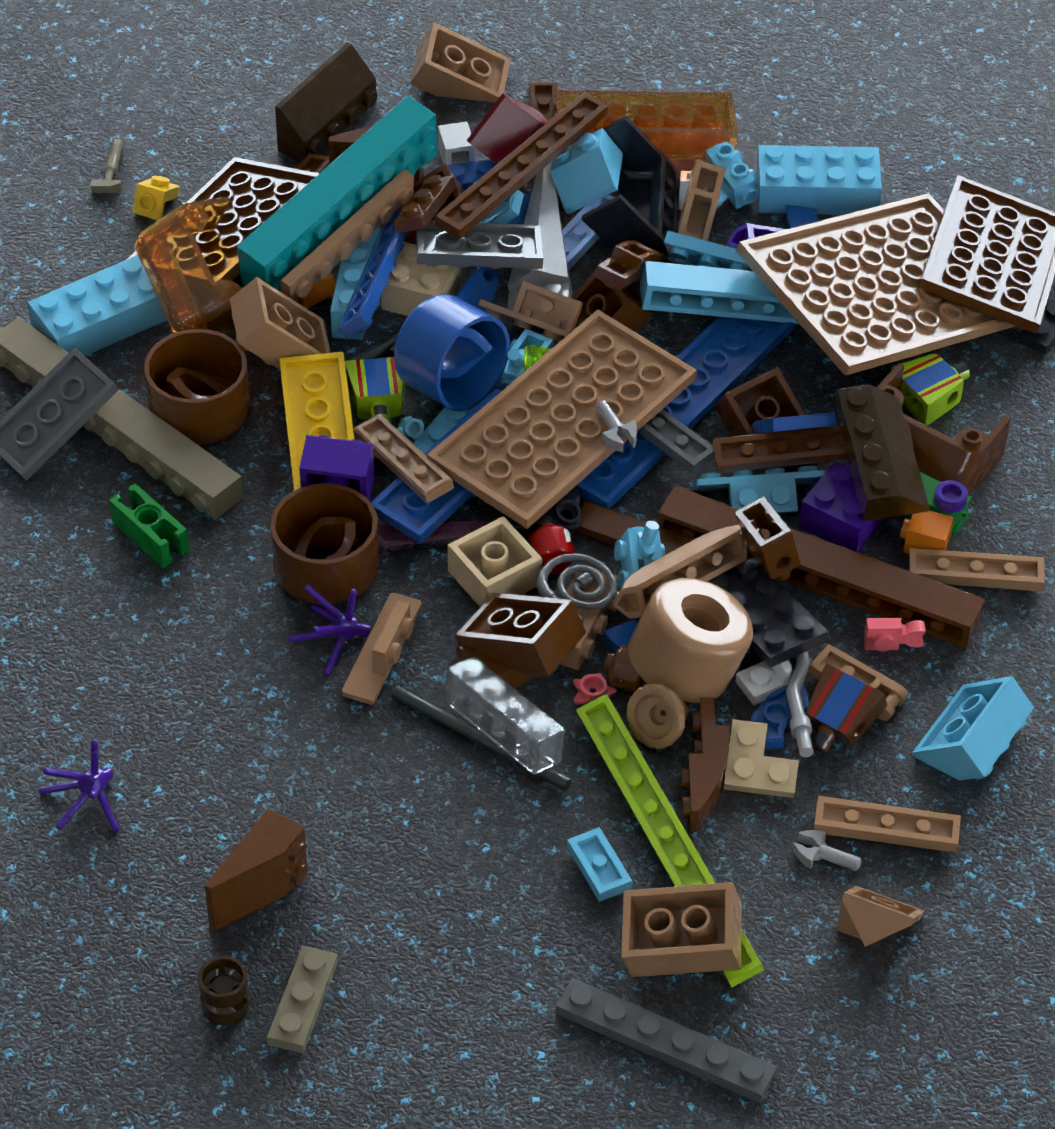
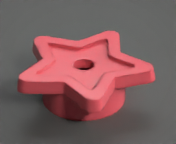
(591, 682)

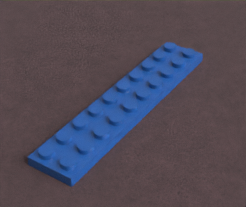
(722, 360)

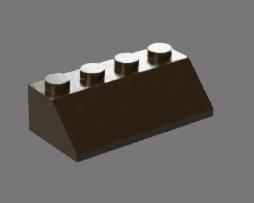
(324, 104)
(879, 453)

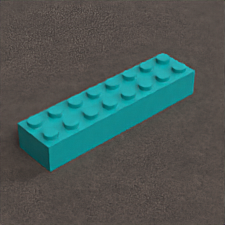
(396, 142)

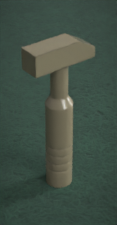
(109, 185)

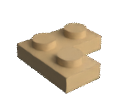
(751, 770)

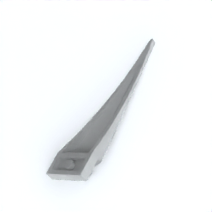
(544, 211)

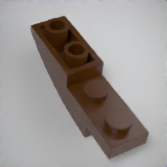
(627, 264)
(705, 766)

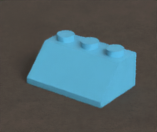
(975, 728)

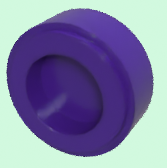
(950, 496)

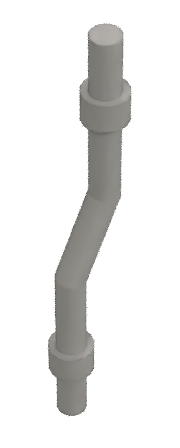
(799, 723)

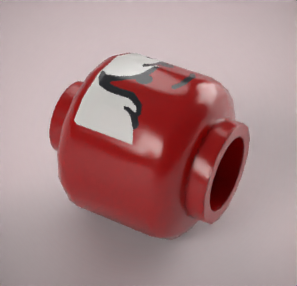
(550, 543)

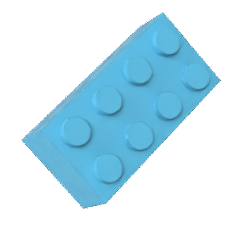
(818, 178)
(98, 308)

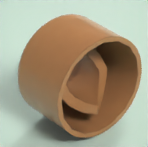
(691, 638)

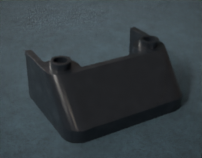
(646, 196)

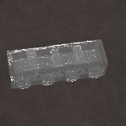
(504, 715)

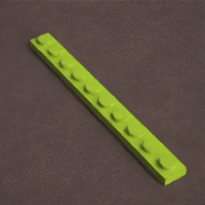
(654, 811)

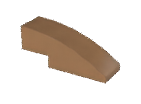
(701, 200)

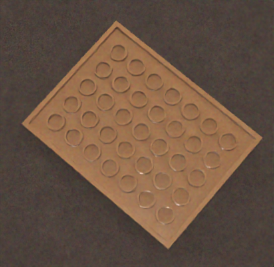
(858, 284)

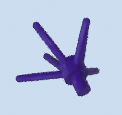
(342, 625)
(89, 783)

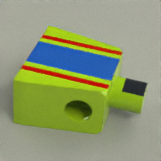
(932, 386)
(375, 388)

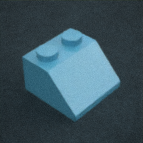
(587, 170)

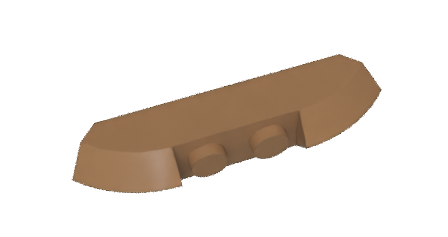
(698, 559)

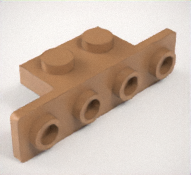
(541, 308)
(382, 648)

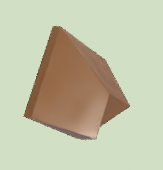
(874, 915)

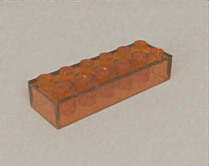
(674, 121)

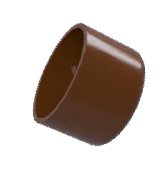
(197, 365)
(325, 520)

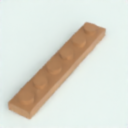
(348, 236)

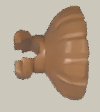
(656, 715)

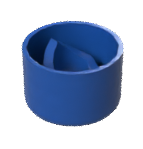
(451, 352)

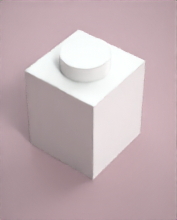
(454, 144)

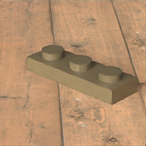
(302, 999)

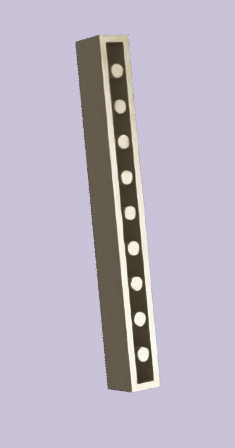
(131, 428)

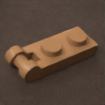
(894, 692)

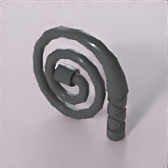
(581, 582)

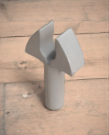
(616, 428)
(820, 851)

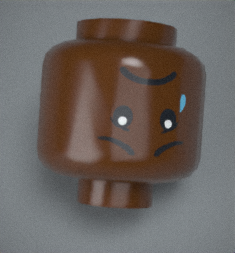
(621, 671)

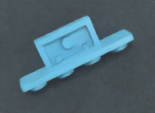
(774, 485)

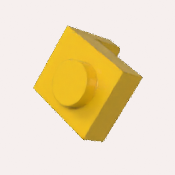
(152, 195)

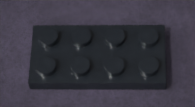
(778, 620)

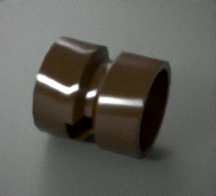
(223, 990)

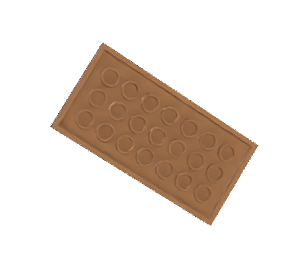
(544, 426)

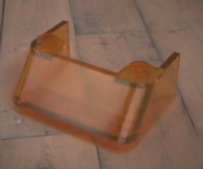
(180, 271)

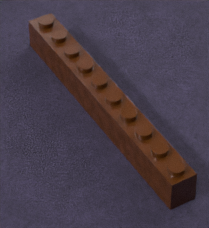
(844, 573)

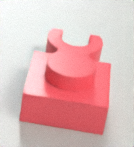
(889, 633)

